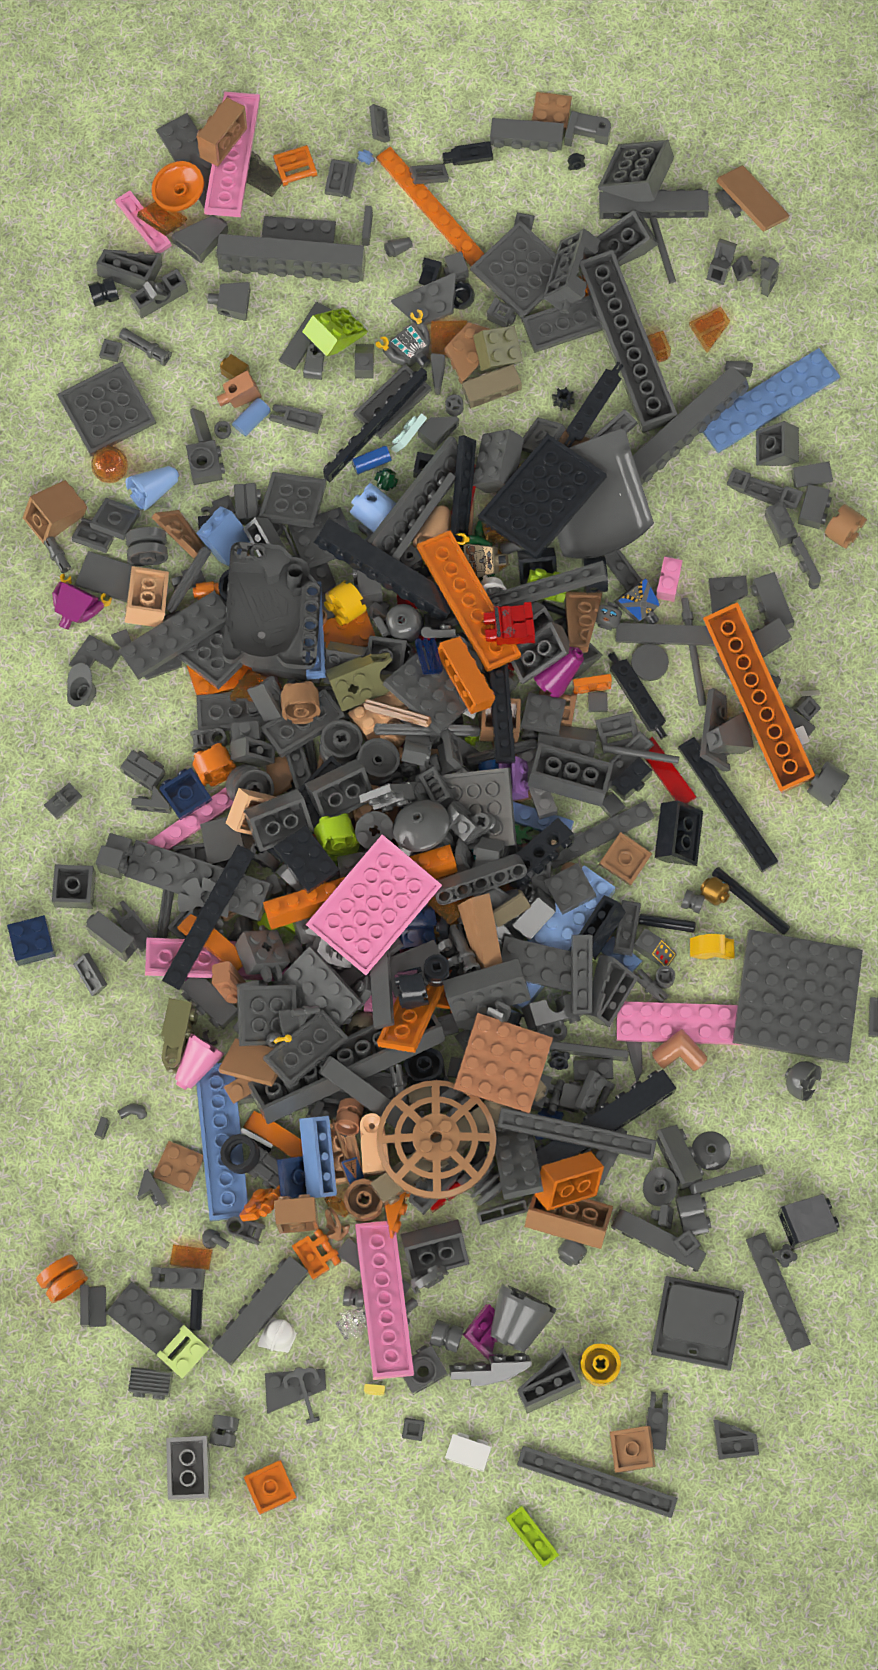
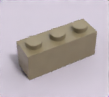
(491, 386)

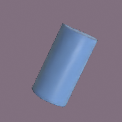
(251, 417)

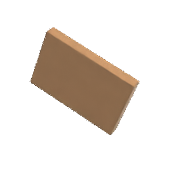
(248, 1063)

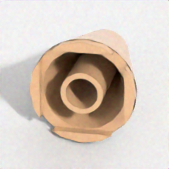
(436, 524)

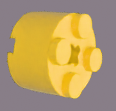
(344, 602)
(600, 1353)

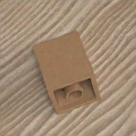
(53, 510)

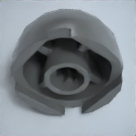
(802, 1078)

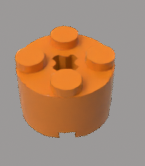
(213, 765)

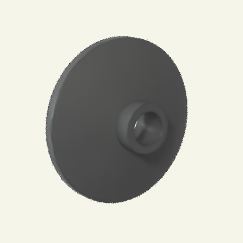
(709, 1160)
(653, 1186)

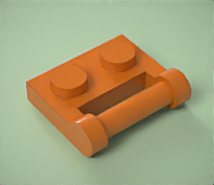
(293, 160)

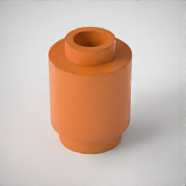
(204, 588)

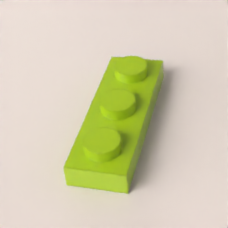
(532, 1536)

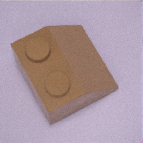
(486, 726)

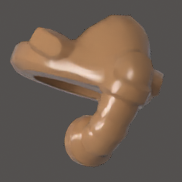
(335, 1230)

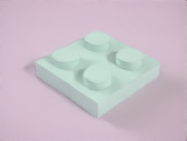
(405, 436)

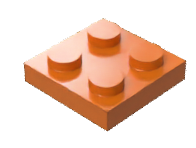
(270, 1487)

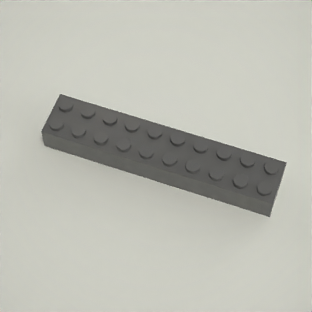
(627, 341)
(358, 1054)

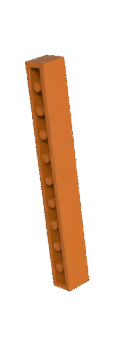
(301, 905)

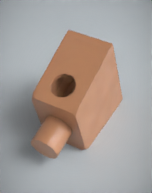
(239, 391)

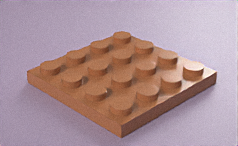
(503, 1063)

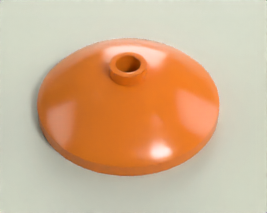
(172, 181)

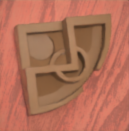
(280, 775)

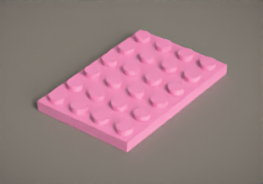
(373, 904)

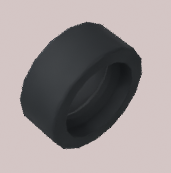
(230, 1144)

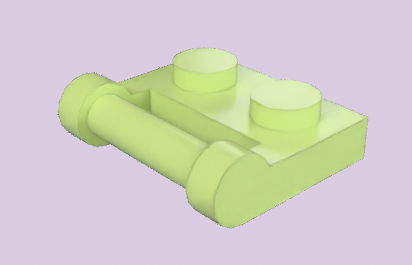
(187, 1356)

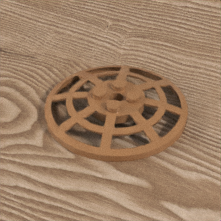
(436, 1151)

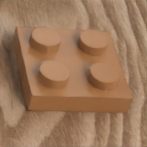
(552, 108)
(625, 858)
(178, 1166)
(632, 1449)

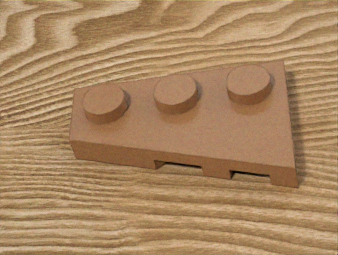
(180, 530)

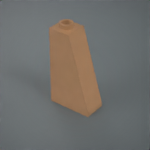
(481, 930)

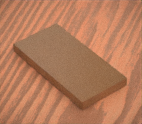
(753, 198)

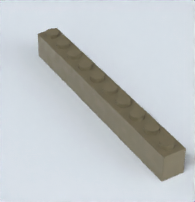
(389, 1191)

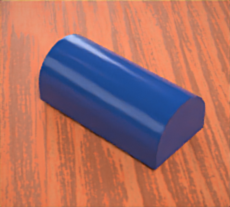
(371, 460)

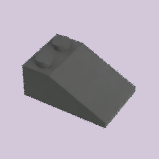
(628, 238)

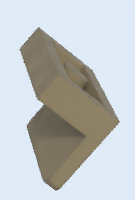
(511, 909)

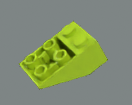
(334, 330)

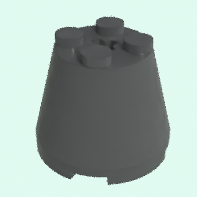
(519, 1317)

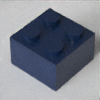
(31, 940)

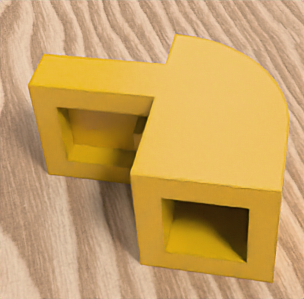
(711, 946)

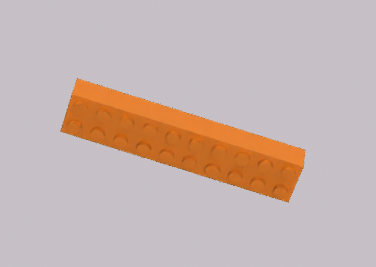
(759, 697)

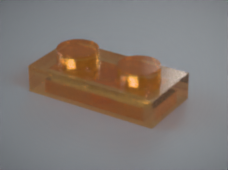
(191, 1257)

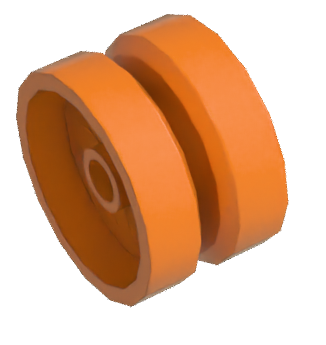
(61, 1278)

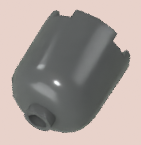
(408, 629)

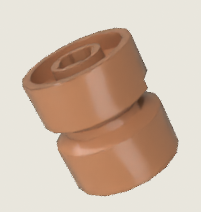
(348, 1117)

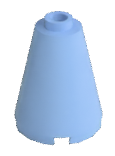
(151, 485)

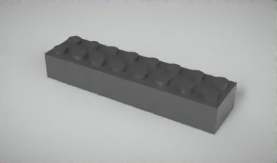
(291, 257)

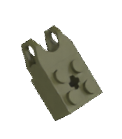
(359, 680)
(176, 1031)

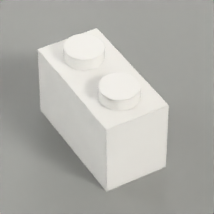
(468, 1452)

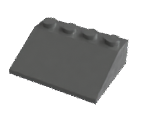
(638, 170)

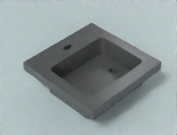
(699, 1320)

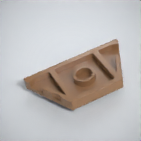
(463, 351)

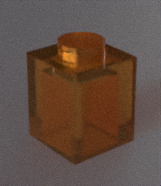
(660, 346)

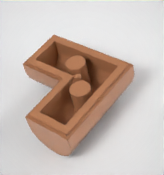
(680, 1046)

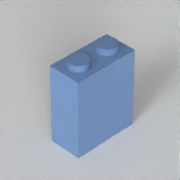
(221, 533)

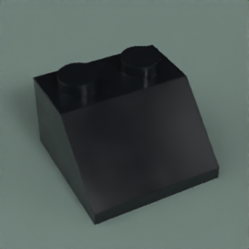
(546, 561)

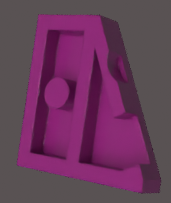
(479, 1331)

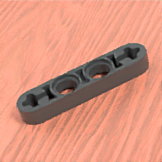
(727, 1179)

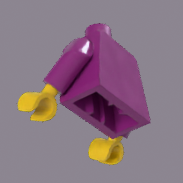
(75, 603)

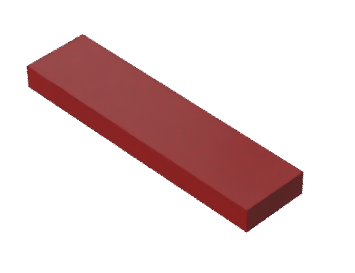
(670, 777)

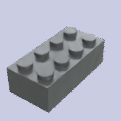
(570, 774)
(484, 988)

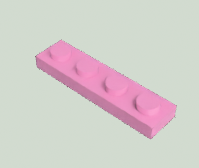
(130, 207)

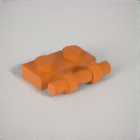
(260, 1204)
(310, 1256)

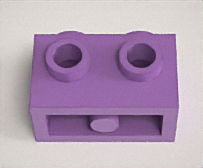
(519, 778)

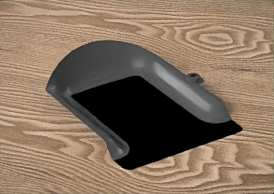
(606, 518)

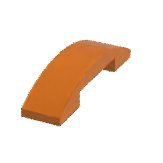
(216, 944)
(274, 1134)

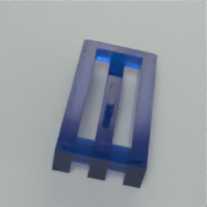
(425, 642)

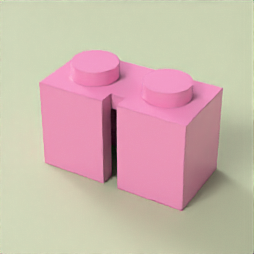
(669, 579)

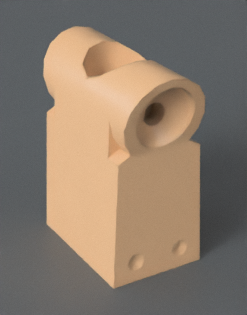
(370, 1157)

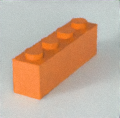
(465, 675)

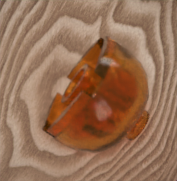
(109, 464)

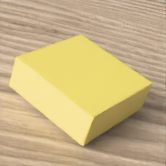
(374, 1389)

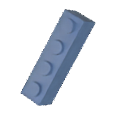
(318, 1156)

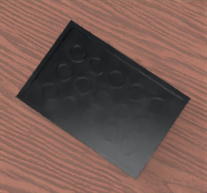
(542, 496)

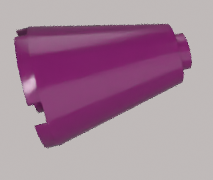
(559, 675)

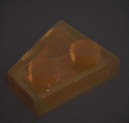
(710, 327)
(248, 680)

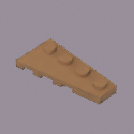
(581, 617)

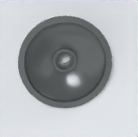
(424, 832)

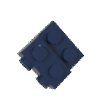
(185, 793)
(420, 929)
(292, 1176)

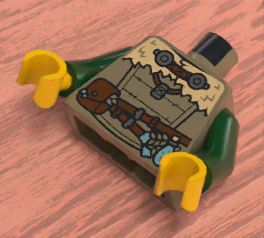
(482, 555)

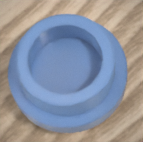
(365, 156)

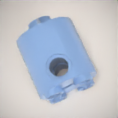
(371, 507)

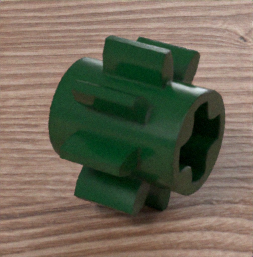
(386, 479)

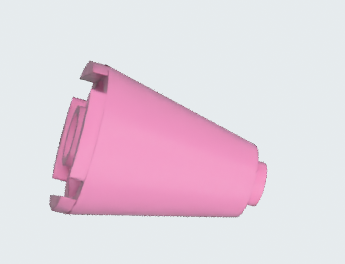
(196, 1061)

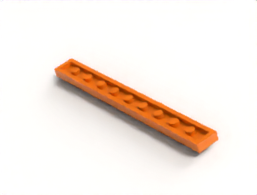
(430, 206)

